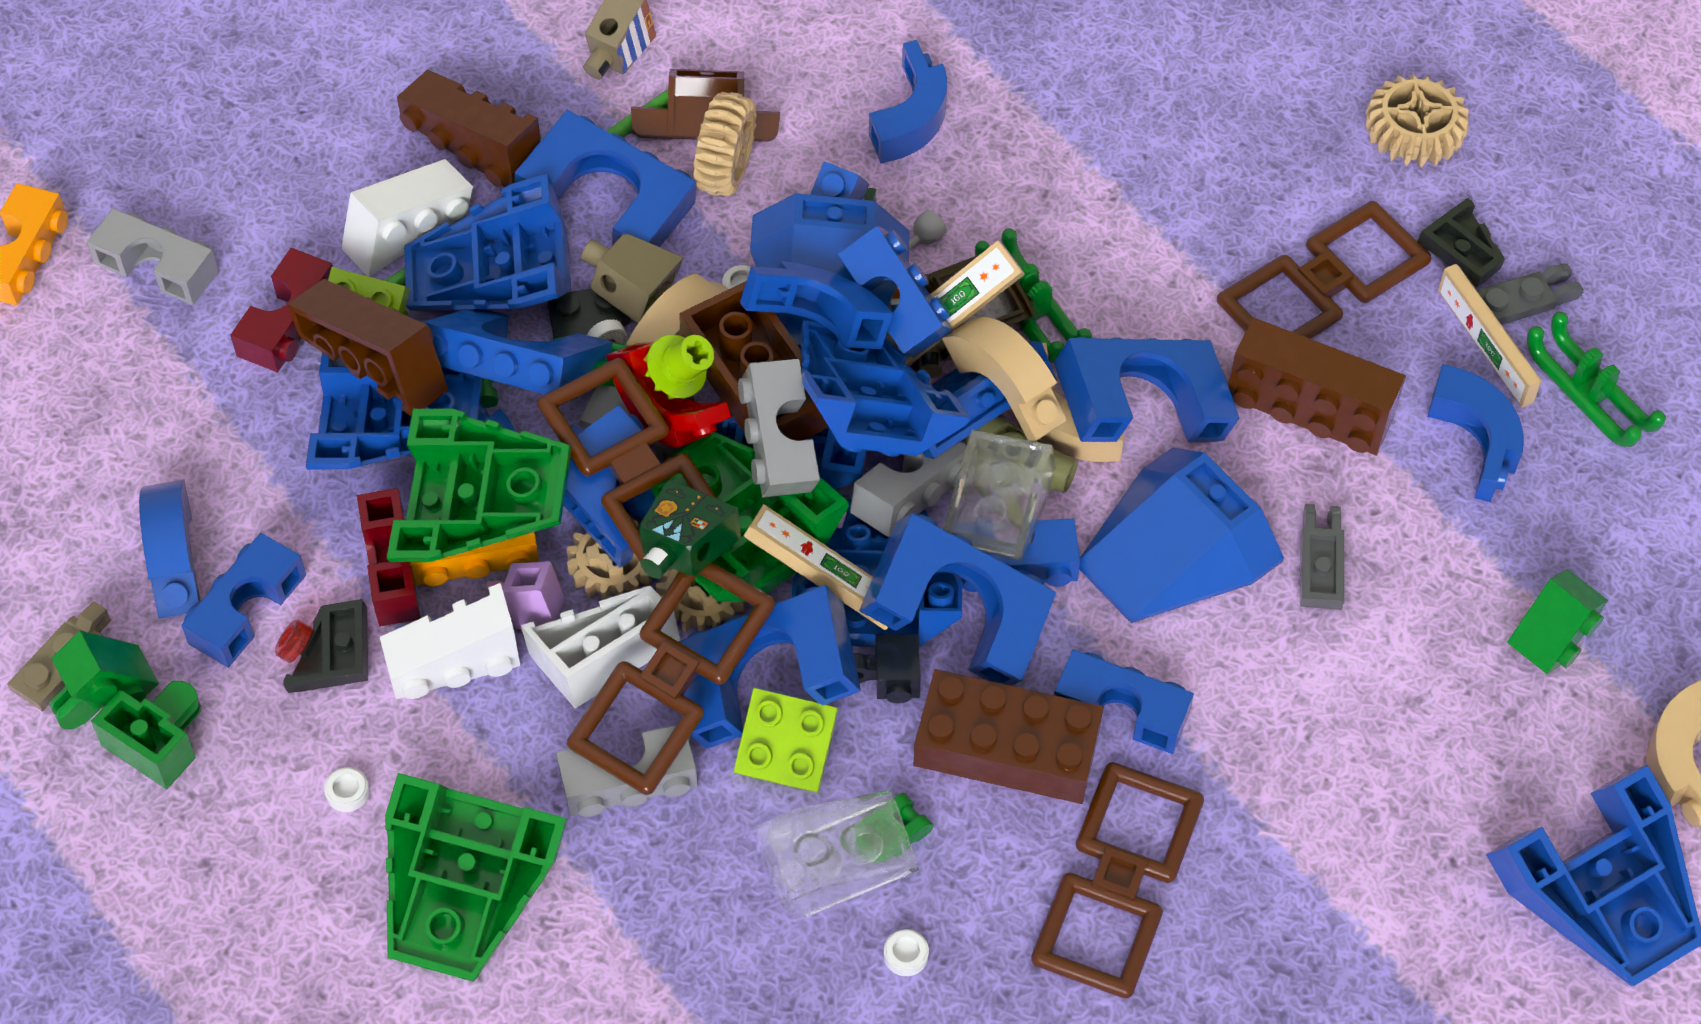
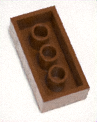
(743, 339)
(1315, 386)
(1008, 736)

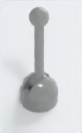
(927, 228)

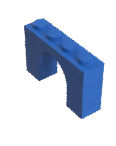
(581, 148)
(479, 346)
(1181, 368)
(1012, 601)
(824, 651)

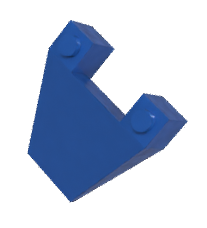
(1620, 896)

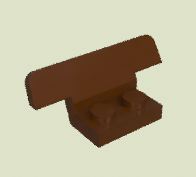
(689, 100)

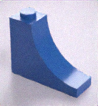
(585, 492)

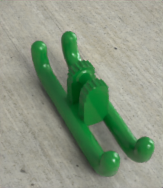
(1041, 297)
(1591, 384)

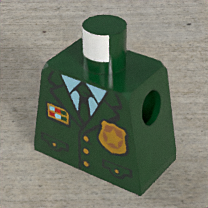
(686, 531)

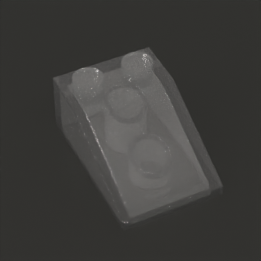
(1000, 493)
(835, 851)

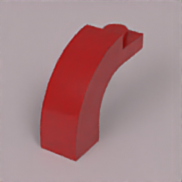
(685, 418)

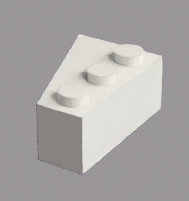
(400, 211)
(588, 645)
(453, 648)

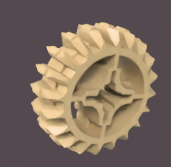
(1417, 120)
(724, 144)

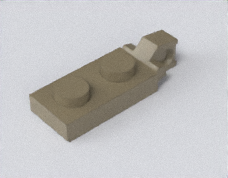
(38, 678)

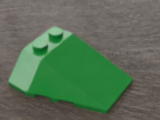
(728, 473)
(476, 486)
(460, 873)

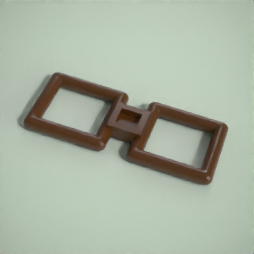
(1327, 273)
(629, 459)
(669, 677)
(1118, 880)

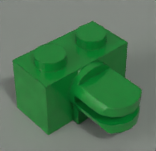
(1558, 622)
(94, 673)
(151, 733)

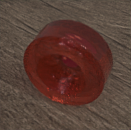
(293, 640)

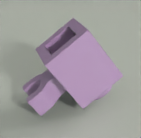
(531, 593)

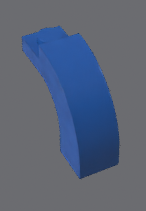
(917, 120)
(817, 294)
(1488, 416)
(167, 547)

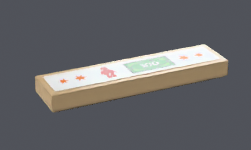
(974, 287)
(1489, 335)
(810, 558)

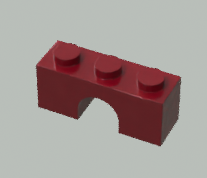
(271, 336)
(390, 582)

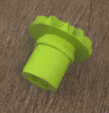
(679, 364)

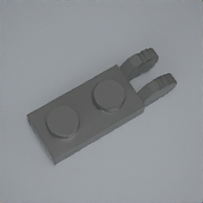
(1530, 294)
(1322, 561)

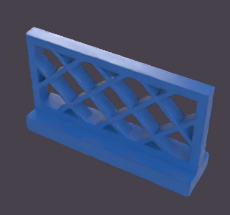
(978, 397)

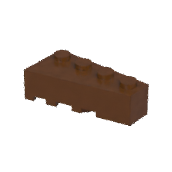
(469, 126)
(371, 342)

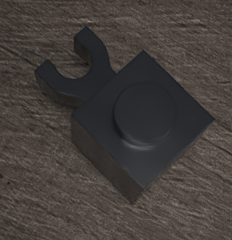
(893, 667)

